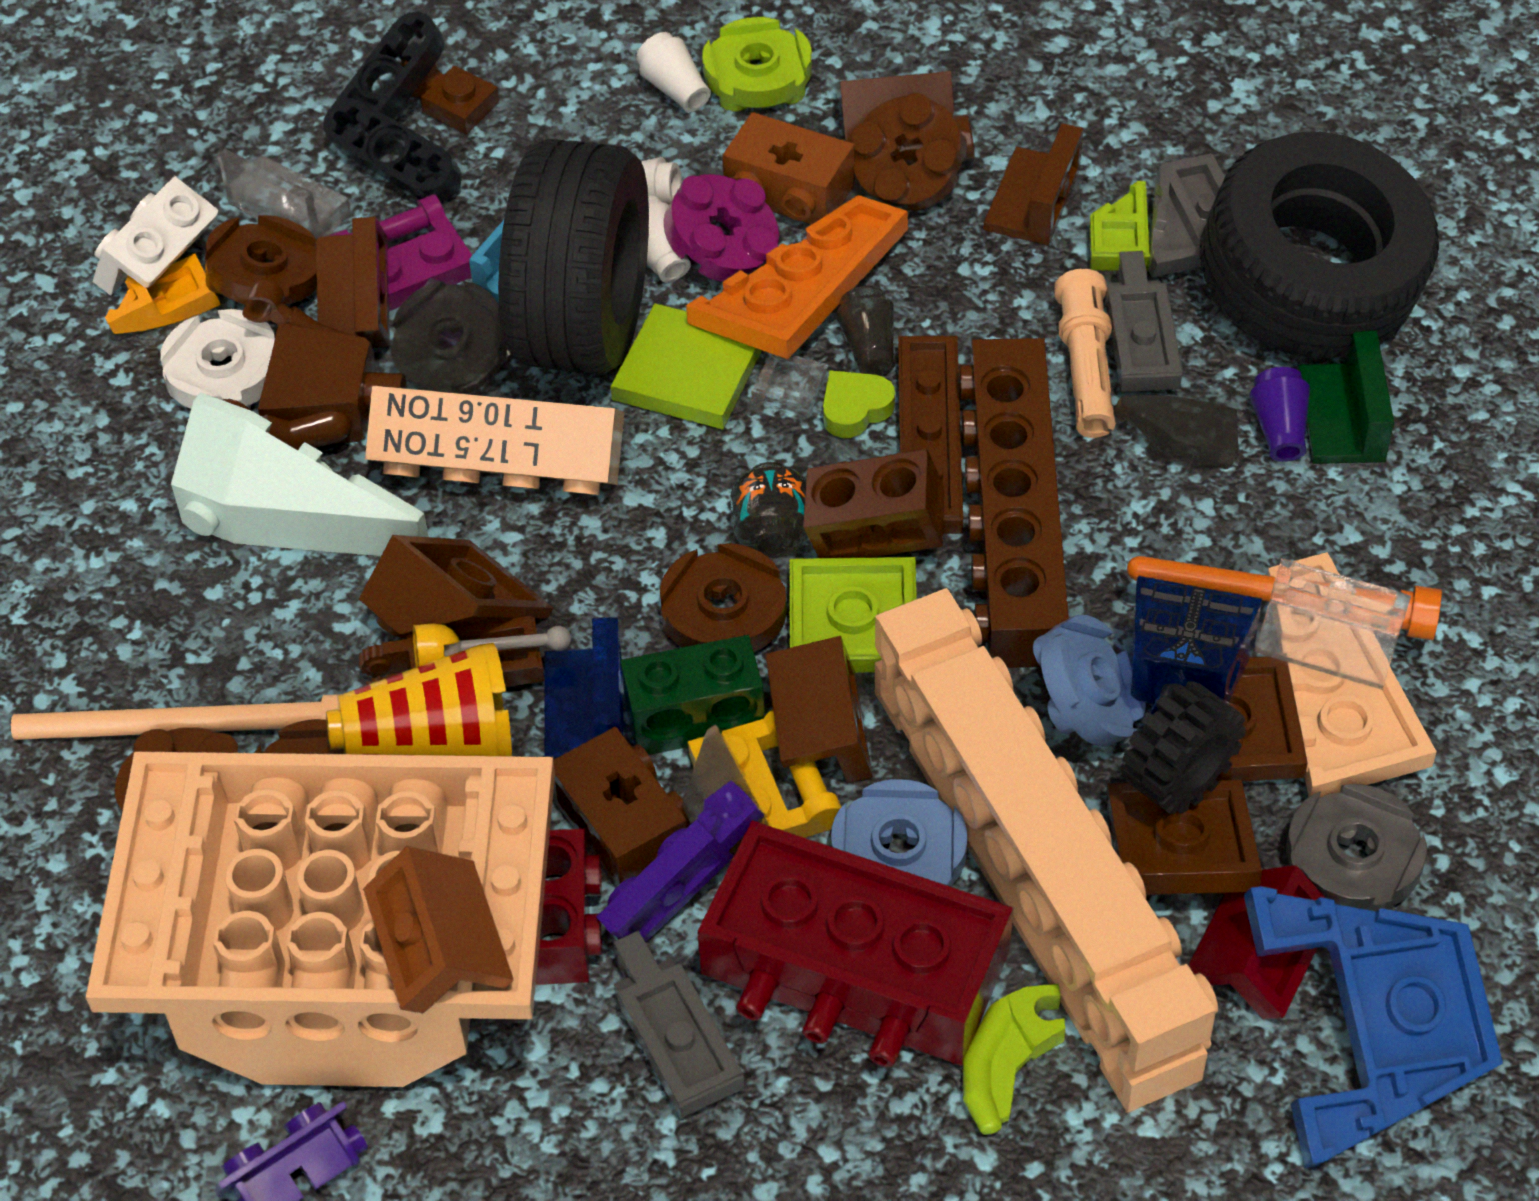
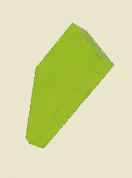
(1119, 229)

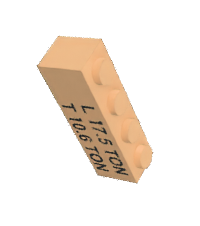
(494, 436)

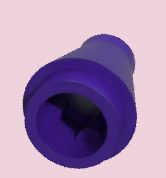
(1281, 407)

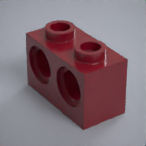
(567, 910)

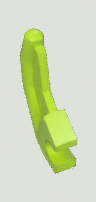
(1002, 1046)

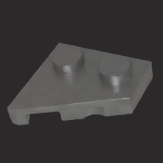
(1180, 212)

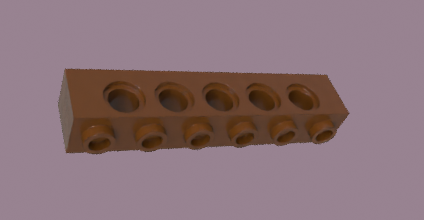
(1016, 494)

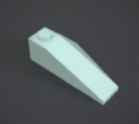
(263, 492)

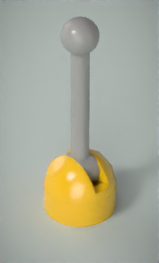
(438, 641)

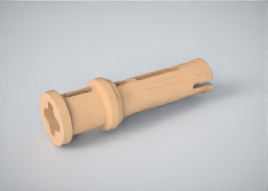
(1085, 333)

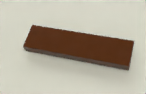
(932, 413)

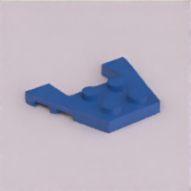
(1408, 1008)

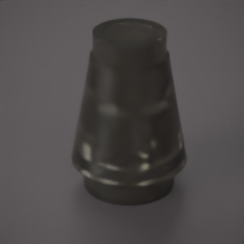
(868, 327)

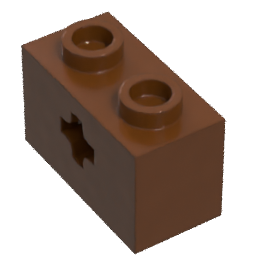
(617, 802)

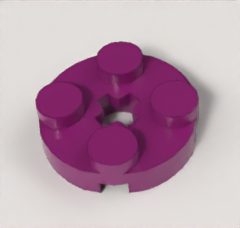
(735, 204)

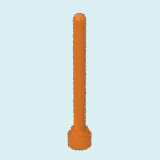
(1419, 621)

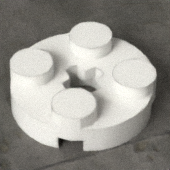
(194, 344)

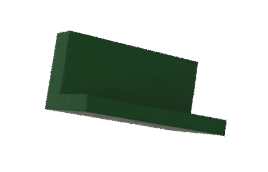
(1350, 406)

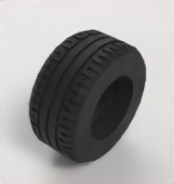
(1336, 189)
(573, 256)

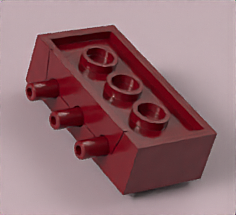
(854, 945)

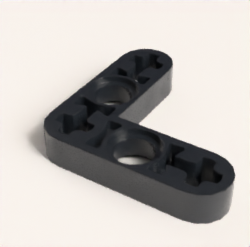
(378, 111)

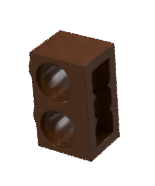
(875, 506)

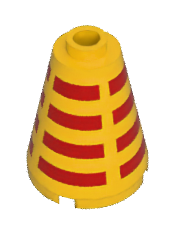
(428, 710)

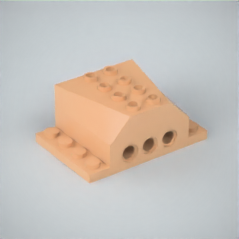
(251, 917)

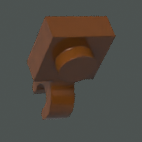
(456, 97)

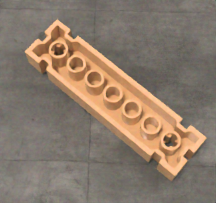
(1045, 851)

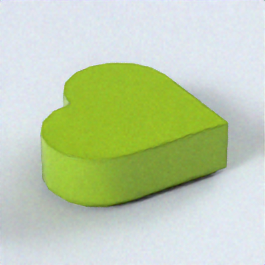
(856, 401)

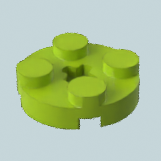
(779, 78)

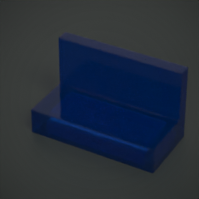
(584, 690)

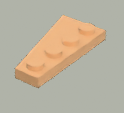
(1353, 728)

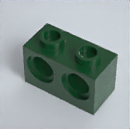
(690, 689)

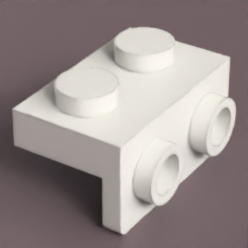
(154, 237)

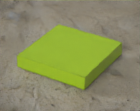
(683, 370)
(842, 599)

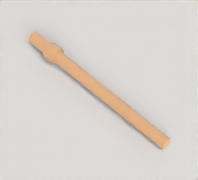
(142, 720)

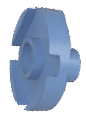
(1087, 681)
(910, 810)

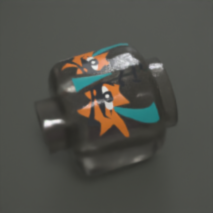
(769, 509)

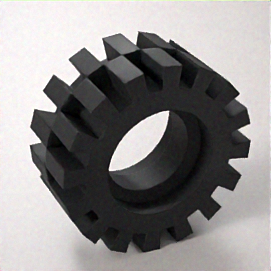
(1183, 747)

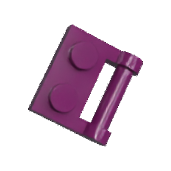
(434, 255)

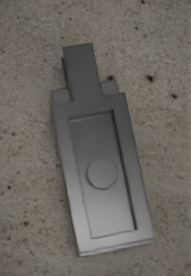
(1142, 328)
(674, 1028)

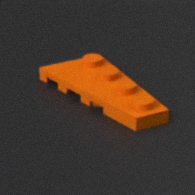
(802, 280)

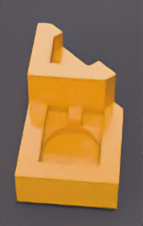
(171, 299)

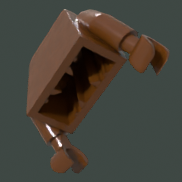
(315, 376)

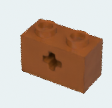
(796, 167)

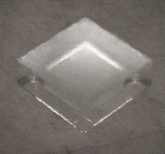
(789, 385)

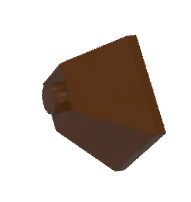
(445, 585)

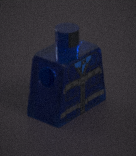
(1189, 636)

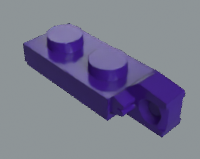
(682, 865)

